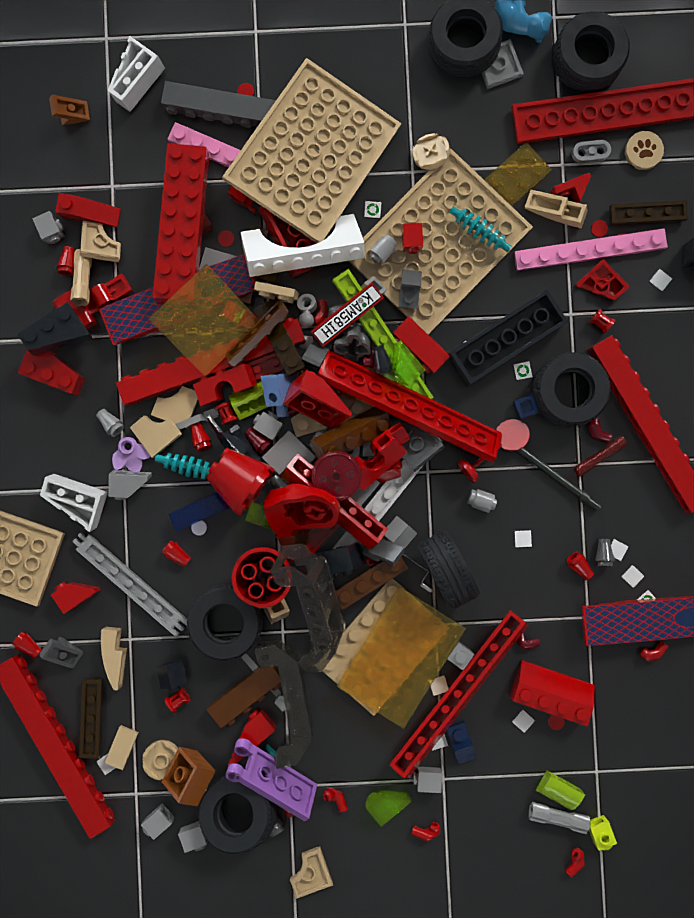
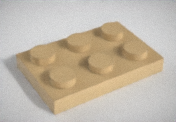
(271, 291)

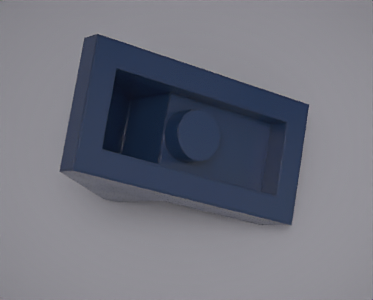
(461, 742)

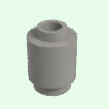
(382, 249)
(482, 500)

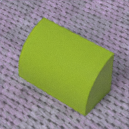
(248, 401)
(560, 791)

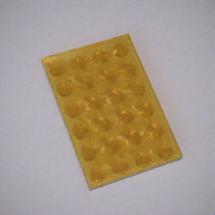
(401, 657)

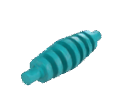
(480, 229)
(183, 464)

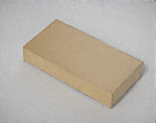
(121, 747)

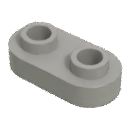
(590, 152)

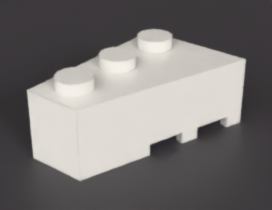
(135, 75)

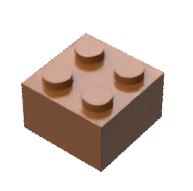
(188, 776)

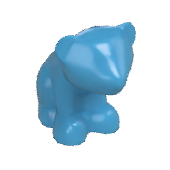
(519, 22)

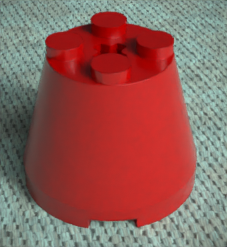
(239, 479)
(250, 585)

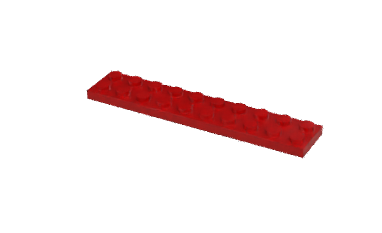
(603, 111)
(410, 406)

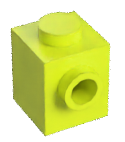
(602, 833)

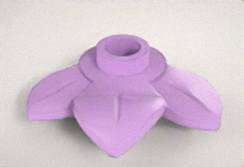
(131, 458)

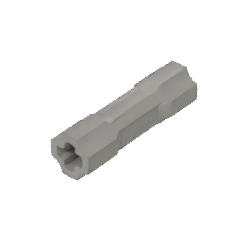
(573, 821)

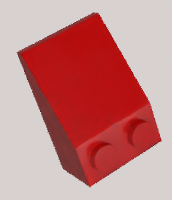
(316, 400)

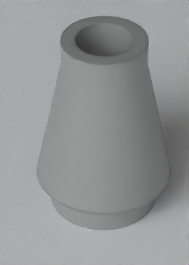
(111, 424)

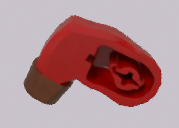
(298, 508)

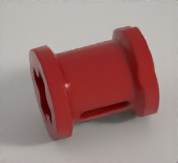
(596, 319)
(226, 413)
(177, 700)

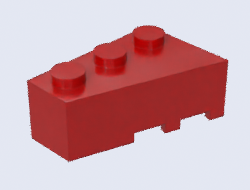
(51, 371)

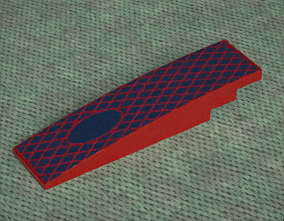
(131, 315)
(638, 620)

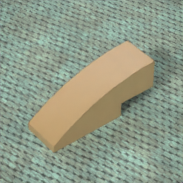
(556, 208)
(113, 656)

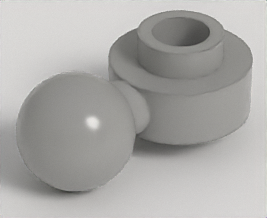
(306, 318)

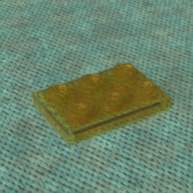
(518, 174)

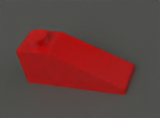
(81, 209)
(256, 730)

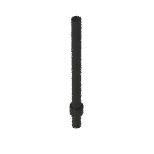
(583, 496)

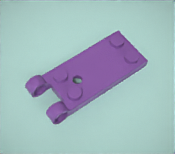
(280, 786)

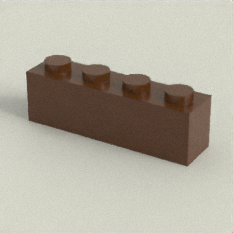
(352, 432)
(368, 581)
(244, 694)

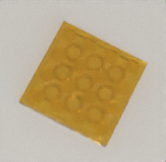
(204, 319)

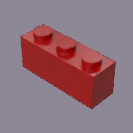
(421, 345)

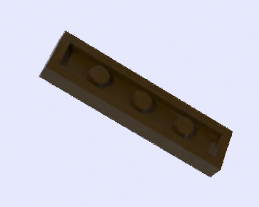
(648, 212)
(282, 343)
(91, 718)

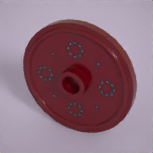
(337, 474)

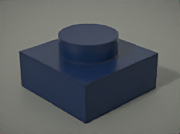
(526, 406)

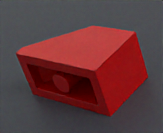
(72, 594)

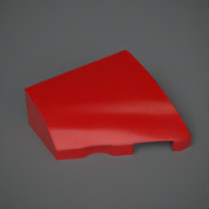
(603, 281)

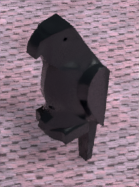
(234, 440)

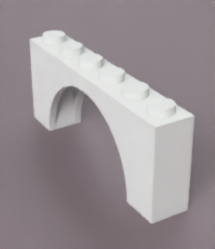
(267, 258)

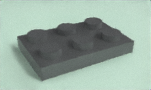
(421, 445)

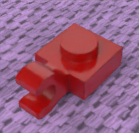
(241, 199)

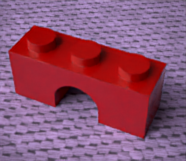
(210, 388)
(388, 453)

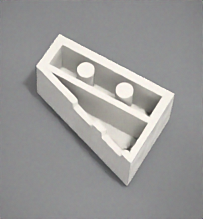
(75, 499)

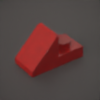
(575, 187)

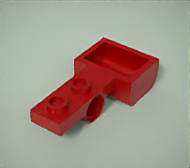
(99, 297)

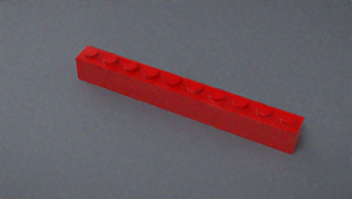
(182, 372)
(647, 420)
(458, 695)
(55, 746)

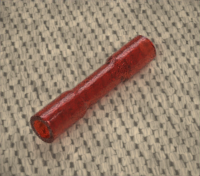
(590, 462)

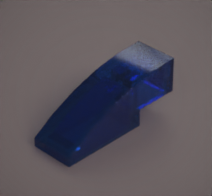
(198, 511)

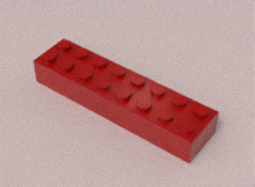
(180, 218)

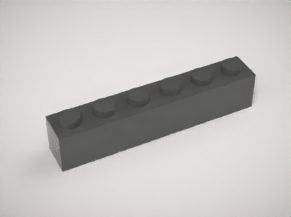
(214, 104)

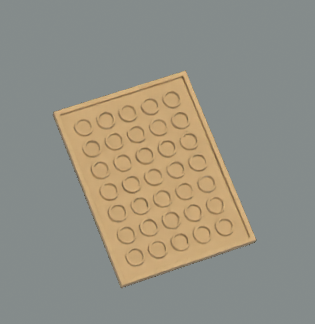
(312, 151)
(450, 257)

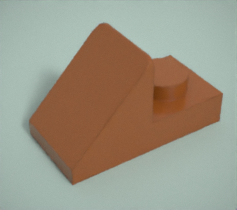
(69, 109)

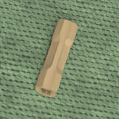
(80, 288)

